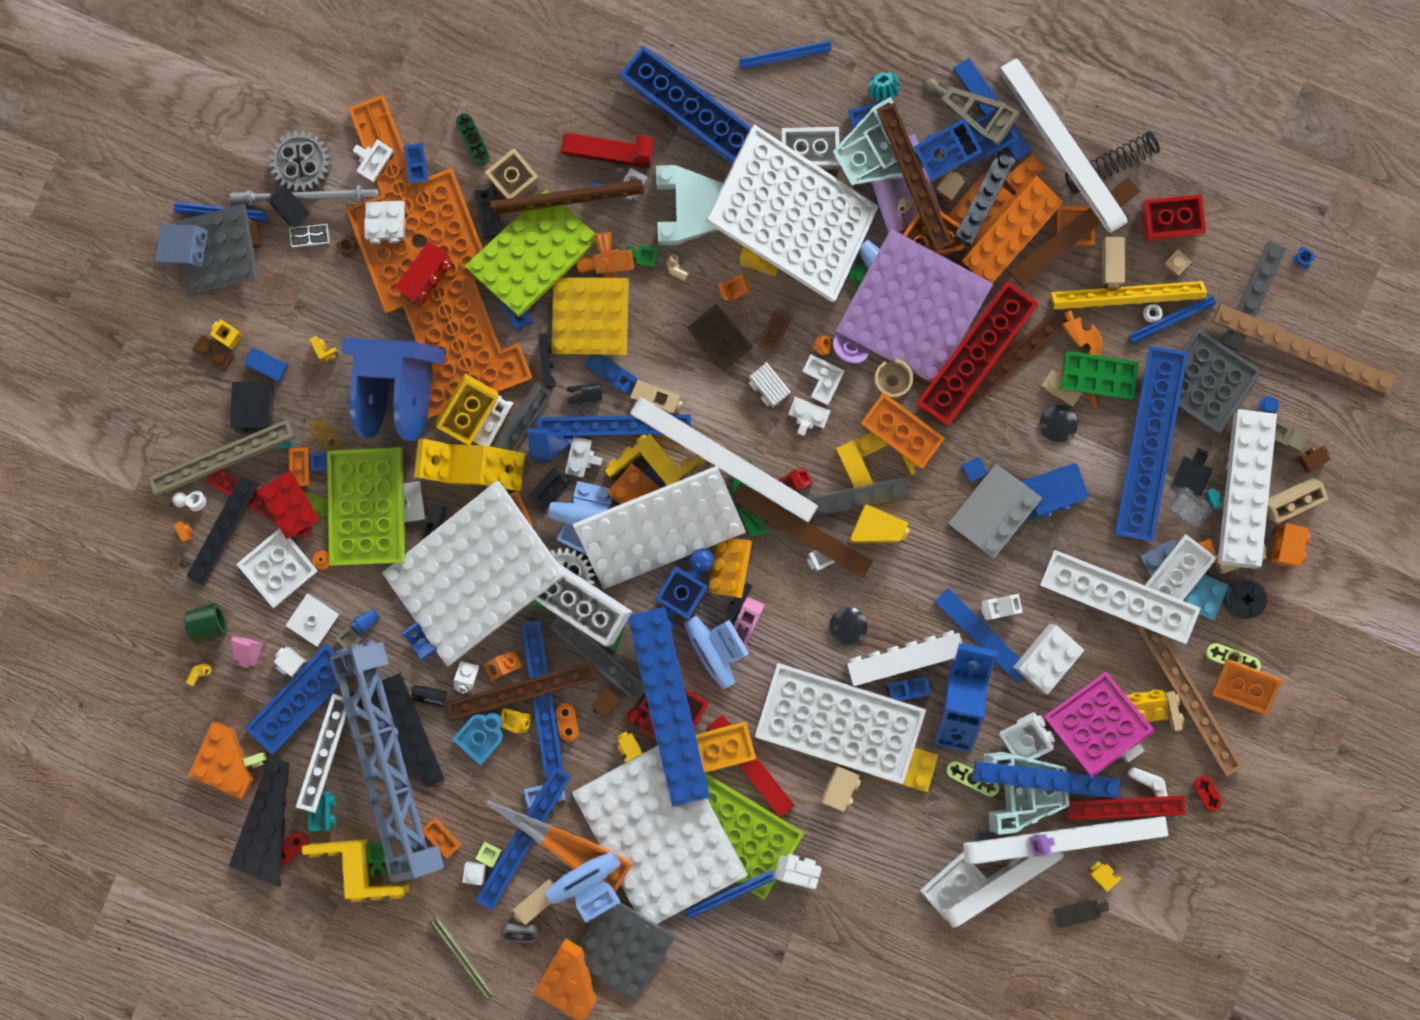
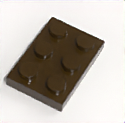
(720, 337)

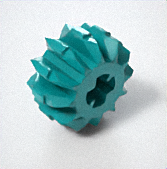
(884, 86)

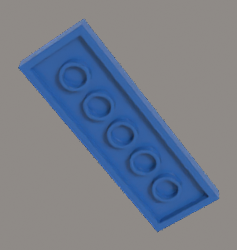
(295, 702)

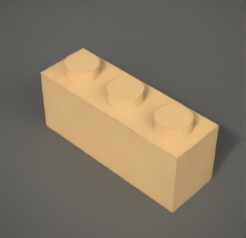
(1296, 500)

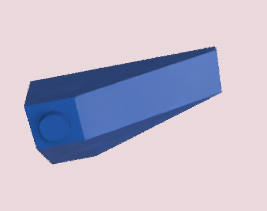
(546, 445)

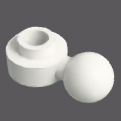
(194, 500)

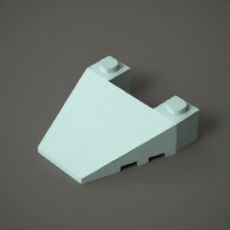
(867, 152)
(693, 204)
(1024, 804)

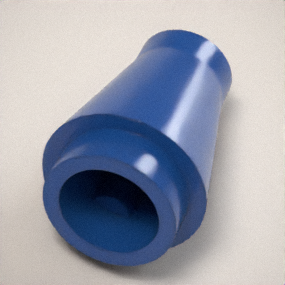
(365, 621)

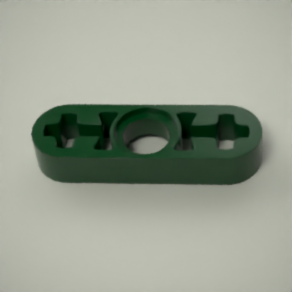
(462, 129)

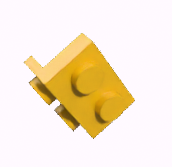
(1151, 704)

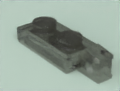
(1079, 912)

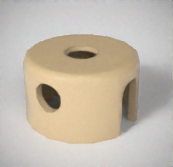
(901, 371)

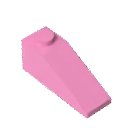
(747, 619)
(245, 651)

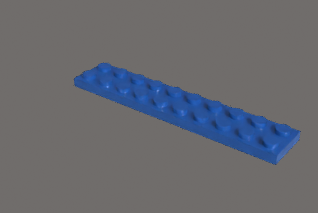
(1151, 443)
(668, 706)

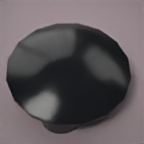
(1058, 423)
(848, 626)

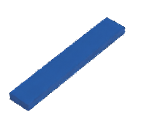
(977, 85)
(979, 632)

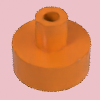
(822, 345)
(324, 564)

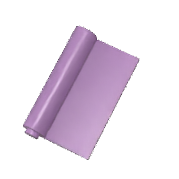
(890, 192)

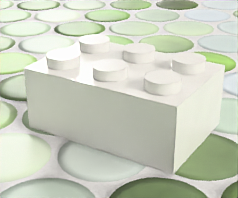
(814, 144)
(1048, 658)

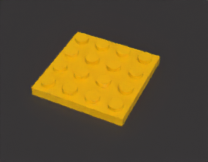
(590, 316)

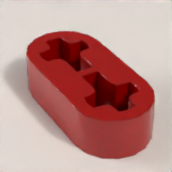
(1203, 795)

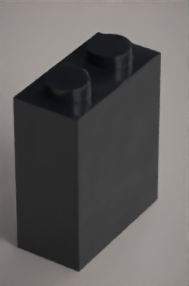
(251, 406)

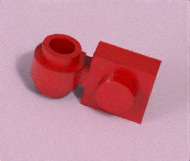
(646, 727)

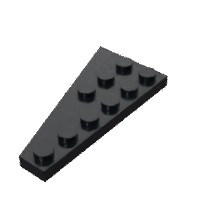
(411, 734)
(263, 832)

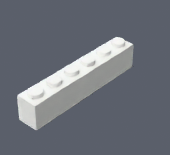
(903, 659)
(323, 755)

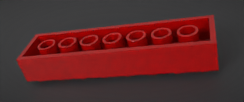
(977, 355)

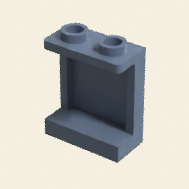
(181, 245)

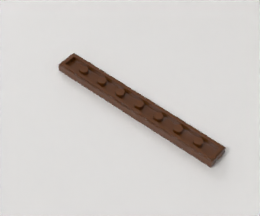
(914, 177)
(567, 197)
(1069, 236)
(1015, 358)
(802, 530)
(521, 691)

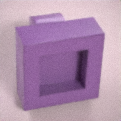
(1041, 844)

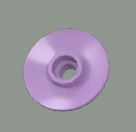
(849, 349)

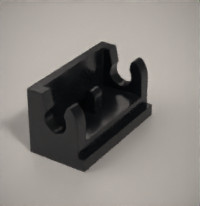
(288, 206)
(549, 488)

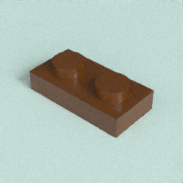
(774, 332)
(213, 353)

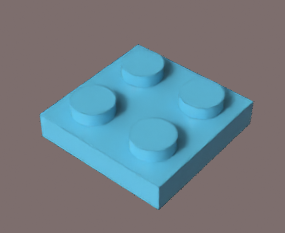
(1208, 596)

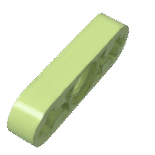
(1220, 648)
(957, 777)

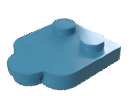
(480, 736)

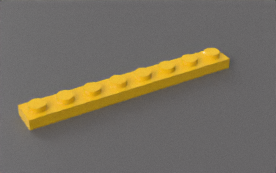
(1128, 295)

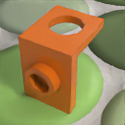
(503, 664)

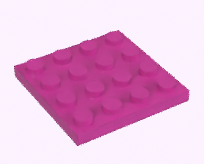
(1099, 724)

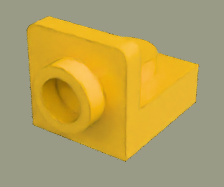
(320, 347)
(515, 721)

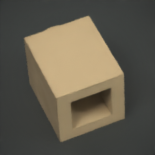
(950, 186)

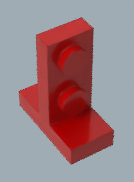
(796, 480)

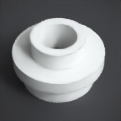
(1156, 308)

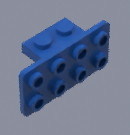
(1058, 490)

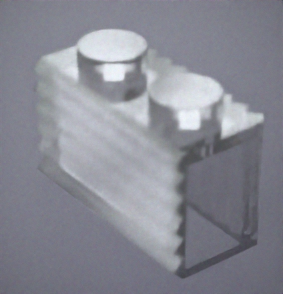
(1188, 507)

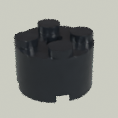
(1253, 592)

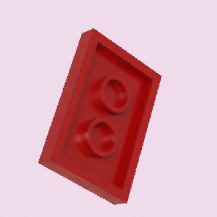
(288, 505)

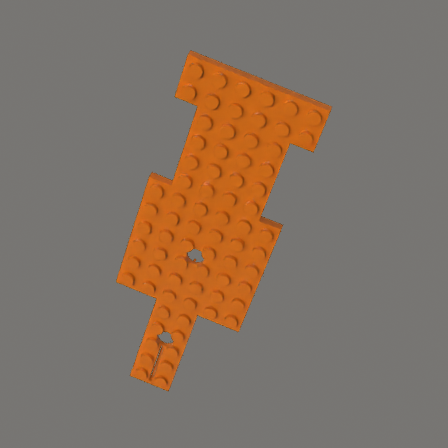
(455, 311)

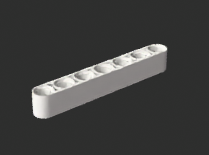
(997, 887)

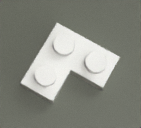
(828, 377)

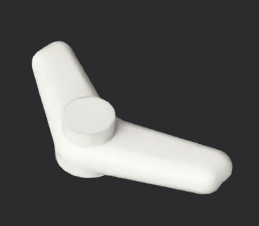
(1155, 782)

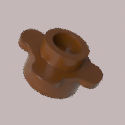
(348, 240)

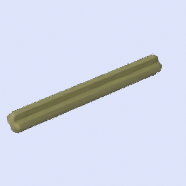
(461, 957)

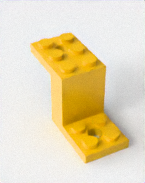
(656, 459)
(469, 464)
(356, 870)

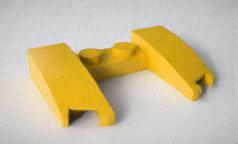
(852, 454)

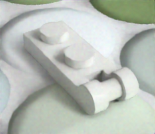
(493, 423)

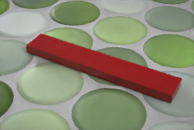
(226, 482)
(761, 778)
(1126, 807)

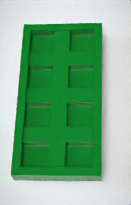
(1099, 375)

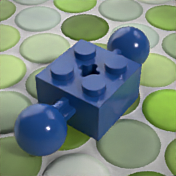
(700, 561)

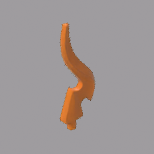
(1080, 337)

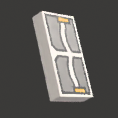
(309, 235)

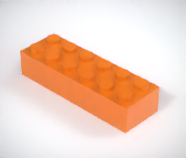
(1010, 230)

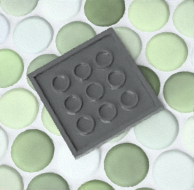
(227, 252)
(1214, 381)
(624, 949)

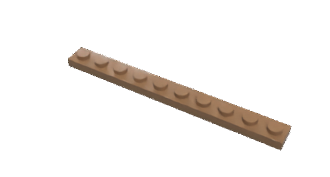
(1303, 349)
(1192, 701)

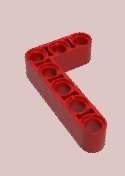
(608, 150)

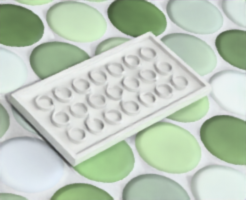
(659, 527)
(840, 723)

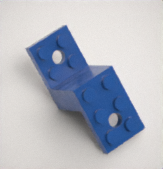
(961, 146)
(965, 697)

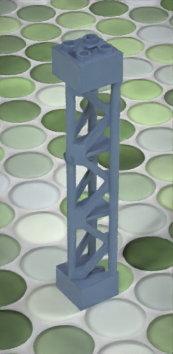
(368, 659)

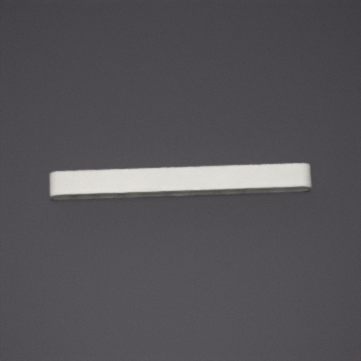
(1063, 145)
(724, 459)
(1067, 839)

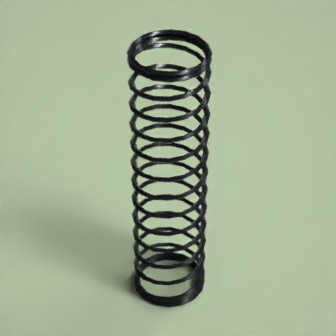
(1149, 135)

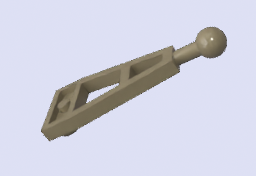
(998, 126)

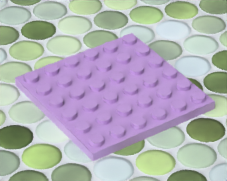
(913, 306)

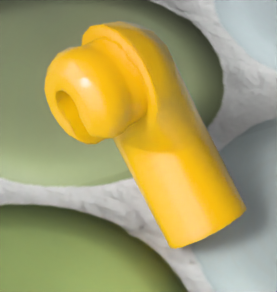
(198, 671)

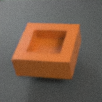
(184, 531)

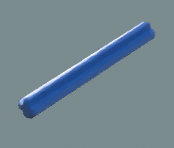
(786, 54)
(196, 209)
(1172, 319)
(730, 894)

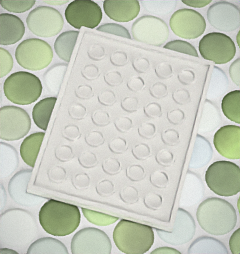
(792, 213)
(473, 573)
(674, 851)

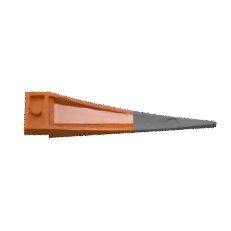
(566, 846)

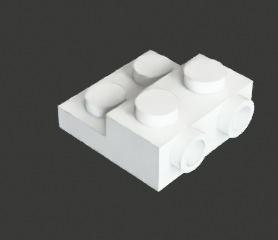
(385, 221)
(1028, 737)

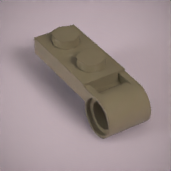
(1290, 437)

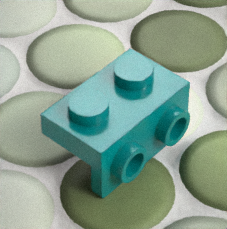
(323, 818)

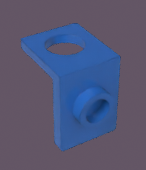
(419, 641)

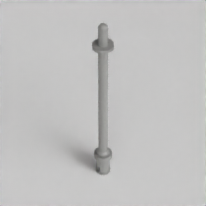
(250, 197)

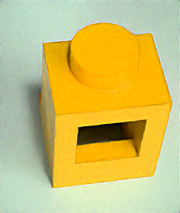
(218, 332)
(629, 746)
(1103, 875)

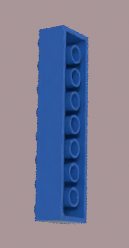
(685, 104)

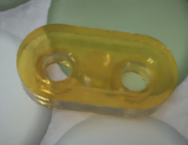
(326, 435)

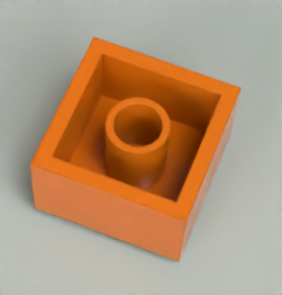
(1290, 545)

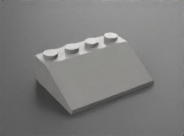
(995, 511)

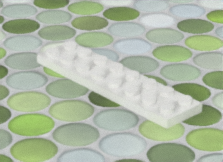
(1120, 597)

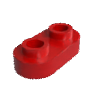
(291, 849)

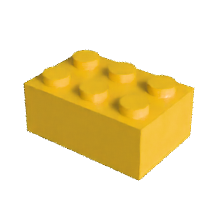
(467, 409)

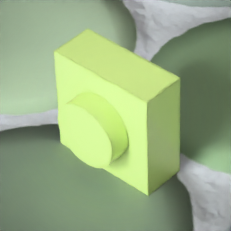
(256, 760)
(488, 854)

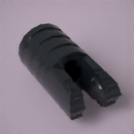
(590, 392)
(434, 516)
(429, 695)

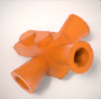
(606, 260)

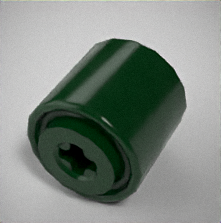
(205, 623)

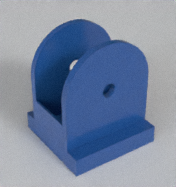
(395, 362)

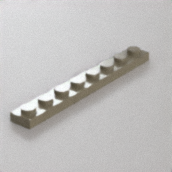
(222, 457)

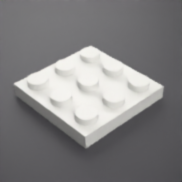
(277, 568)

